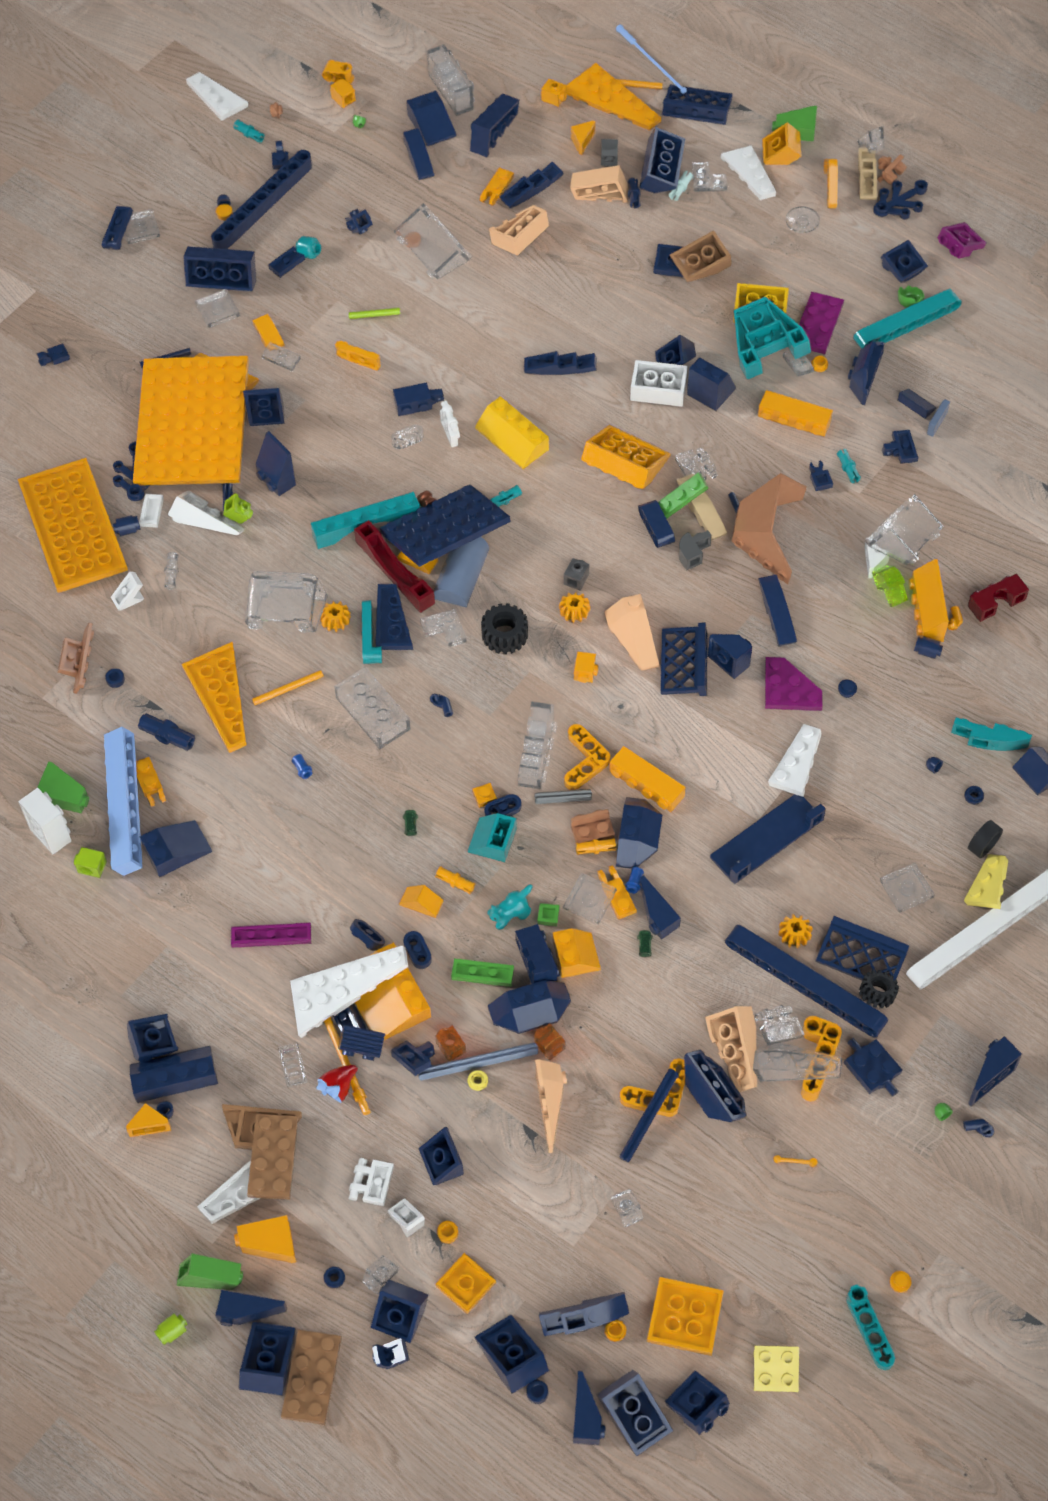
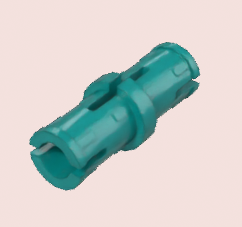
(249, 131)
(848, 465)
(506, 496)

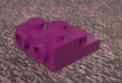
(960, 240)

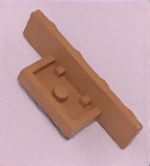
(74, 657)

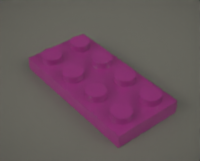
(820, 320)

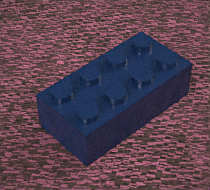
(220, 268)

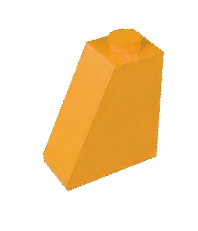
(267, 1239)

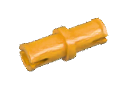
(595, 846)
(455, 880)

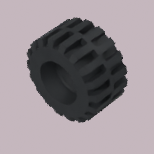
(504, 616)

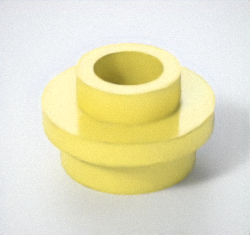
(477, 1075)

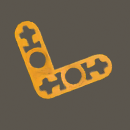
(831, 170)
(591, 760)
(632, 1103)

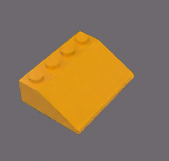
(624, 456)
(394, 1003)

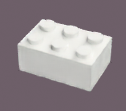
(658, 383)
(45, 820)

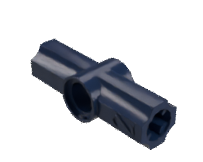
(166, 732)

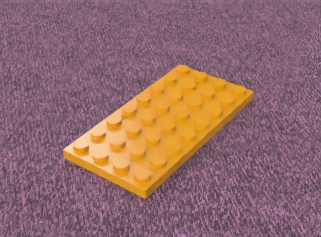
(72, 525)

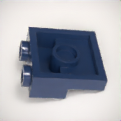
(698, 1403)

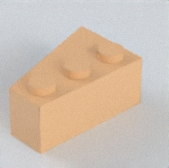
(601, 184)
(520, 231)

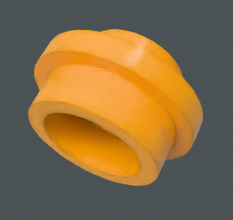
(819, 363)
(900, 1281)
(615, 1330)

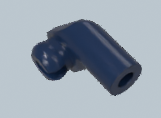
(442, 702)

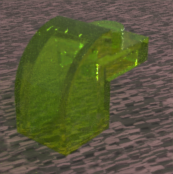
(891, 581)

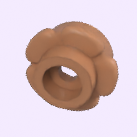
(276, 110)

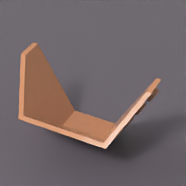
(756, 520)

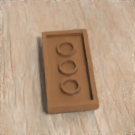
(272, 1157)
(311, 1377)

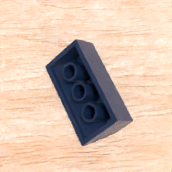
(662, 161)
(173, 1074)

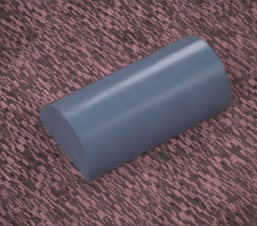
(461, 573)

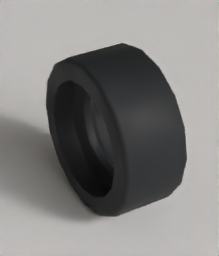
(985, 839)

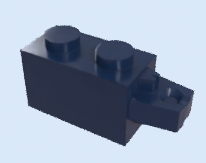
(416, 398)

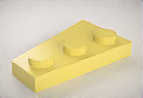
(988, 884)

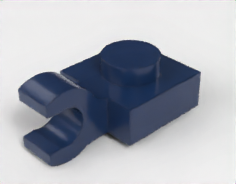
(279, 157)
(54, 354)

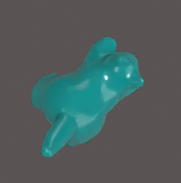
(513, 906)

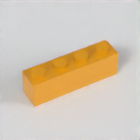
(795, 413)
(647, 779)

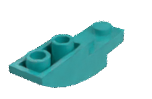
(998, 739)

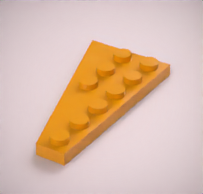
(610, 96)
(217, 687)

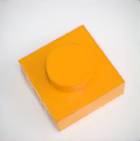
(484, 794)

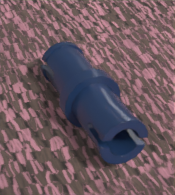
(634, 193)

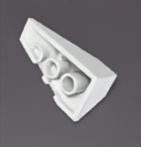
(193, 511)

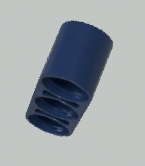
(656, 523)

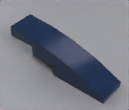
(531, 186)
(557, 364)
(778, 610)

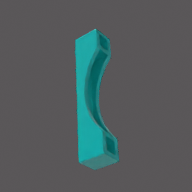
(334, 528)

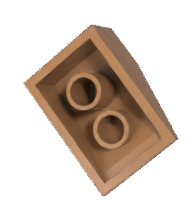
(702, 257)

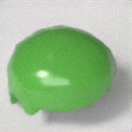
(910, 296)

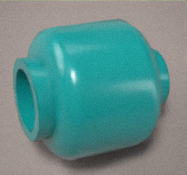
(308, 246)

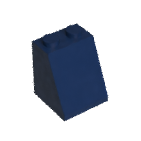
(709, 384)

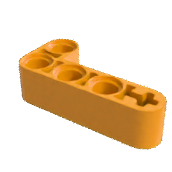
(824, 1043)

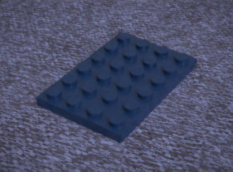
(444, 525)

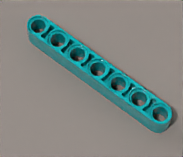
(909, 318)

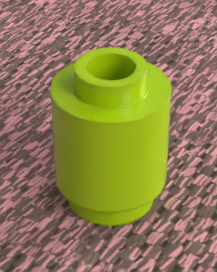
(171, 1329)

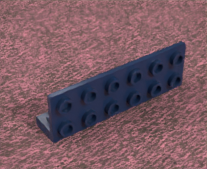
(767, 837)

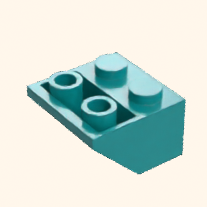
(493, 836)

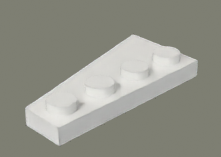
(216, 97)
(749, 168)
(794, 768)
(228, 1197)

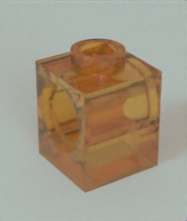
(549, 1041)
(450, 1051)

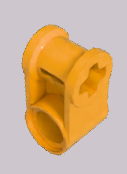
(337, 70)

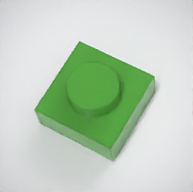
(548, 914)

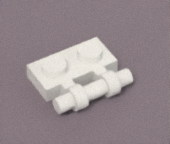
(449, 424)
(377, 1184)

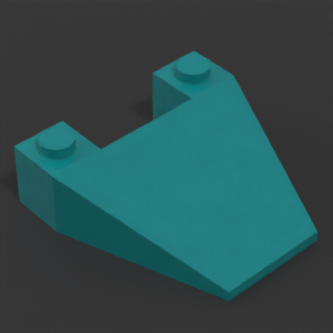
(763, 331)

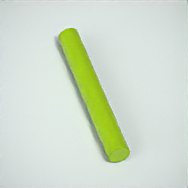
(374, 313)

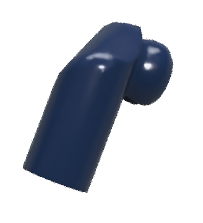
(980, 1126)

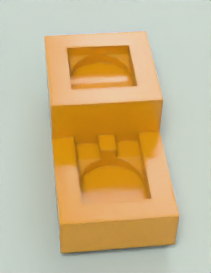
(267, 331)

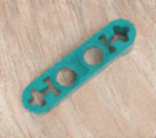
(370, 654)
(868, 1329)

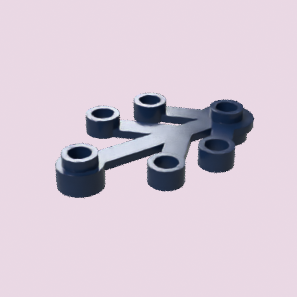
(883, 208)
(131, 489)

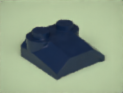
(903, 262)
(151, 1037)

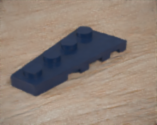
(391, 623)

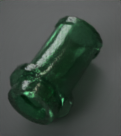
(410, 822)
(645, 943)

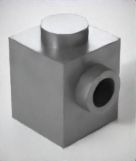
(576, 574)

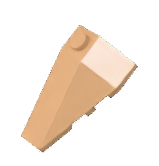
(736, 1039)

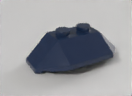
(865, 369)
(638, 833)
(530, 1006)
(713, 1088)

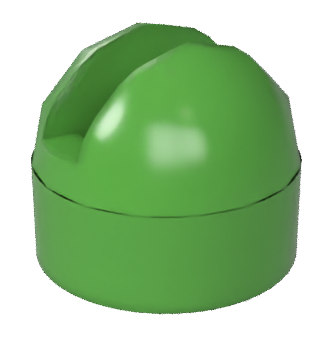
(359, 121)
(942, 1111)

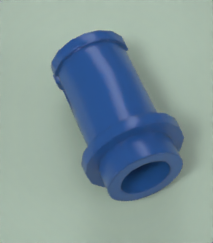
(303, 769)
(633, 884)

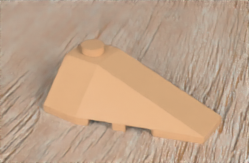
(631, 626)
(550, 1089)

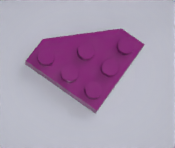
(789, 688)

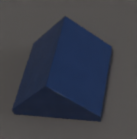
(1034, 769)
(441, 1157)

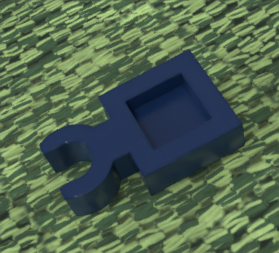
(820, 478)

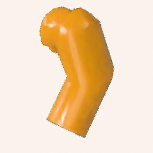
(956, 619)

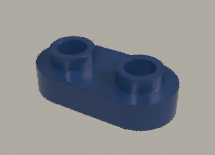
(502, 805)
(367, 934)
(417, 951)

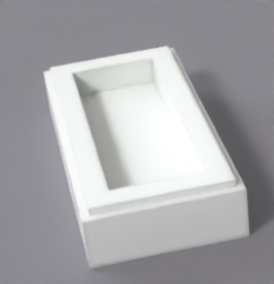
(151, 510)

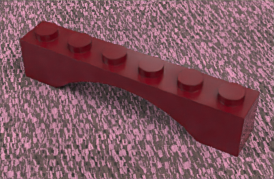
(411, 586)

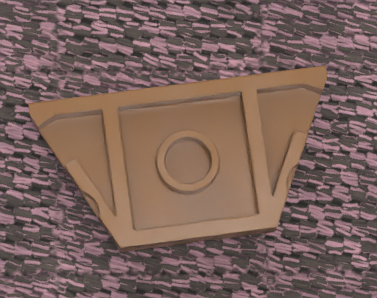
(242, 1122)

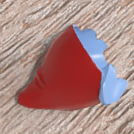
(337, 1082)

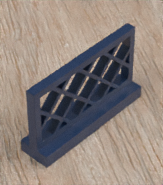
(694, 110)
(700, 662)
(864, 936)

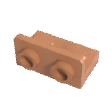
(592, 826)

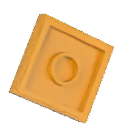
(465, 1283)

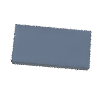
(938, 417)

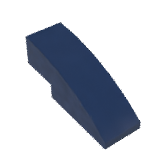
(418, 153)

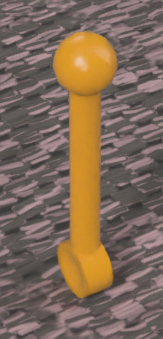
(812, 1162)

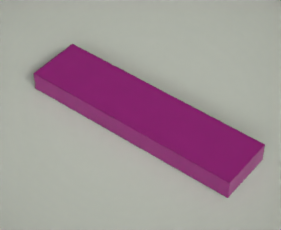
(271, 935)

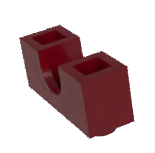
(1010, 589)

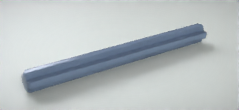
(479, 1061)

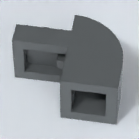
(609, 152)
(690, 548)

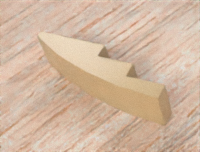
(867, 175)
(705, 513)

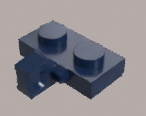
(902, 447)
(414, 1058)

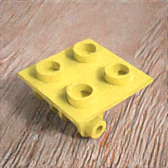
(776, 1368)

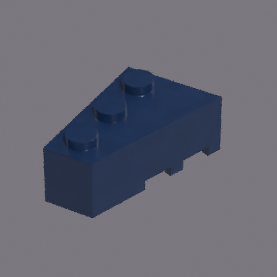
(536, 954)

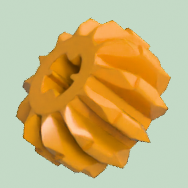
(574, 607)
(335, 616)
(801, 926)

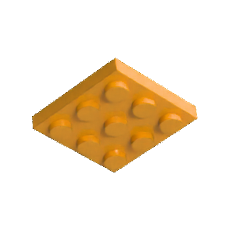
(685, 1316)

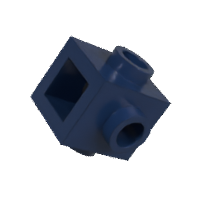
(358, 221)

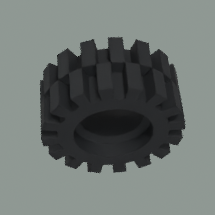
(882, 981)

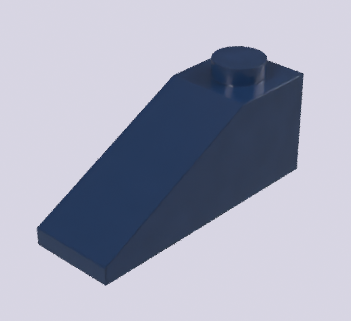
(660, 914)
(244, 1308)
(587, 1416)

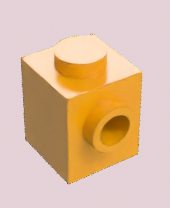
(553, 92)
(342, 93)
(585, 667)

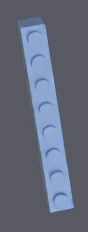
(123, 801)

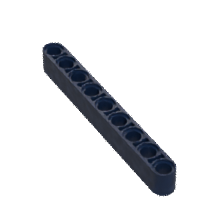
(262, 200)
(806, 981)

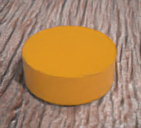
(224, 211)
(447, 1232)

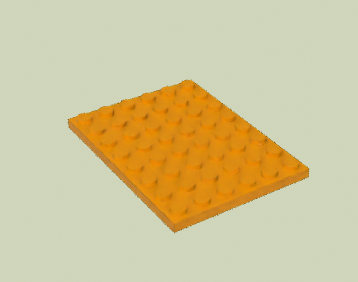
(191, 420)

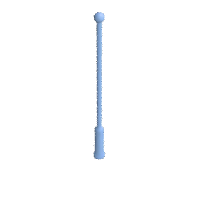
(620, 29)

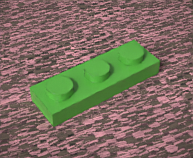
(683, 495)
(482, 972)

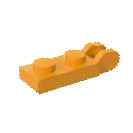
(497, 185)
(358, 355)
(149, 780)
(621, 902)

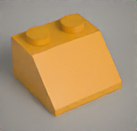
(782, 146)
(575, 952)

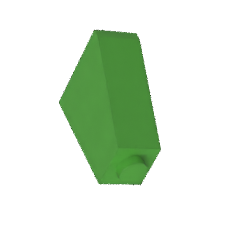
(801, 119)
(63, 789)
(209, 1273)

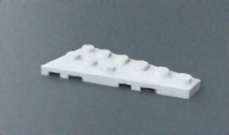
(336, 988)

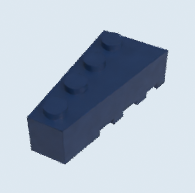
(493, 124)

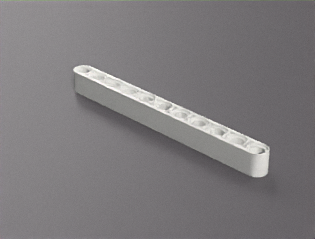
(979, 932)

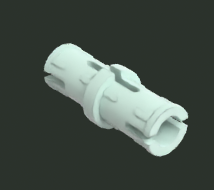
(682, 185)

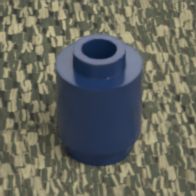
(126, 525)
(928, 647)

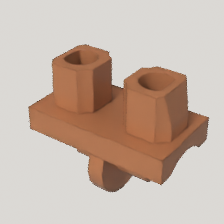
(888, 174)

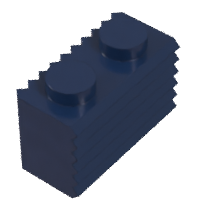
(361, 1041)

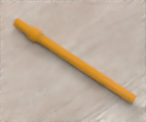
(358, 1093)

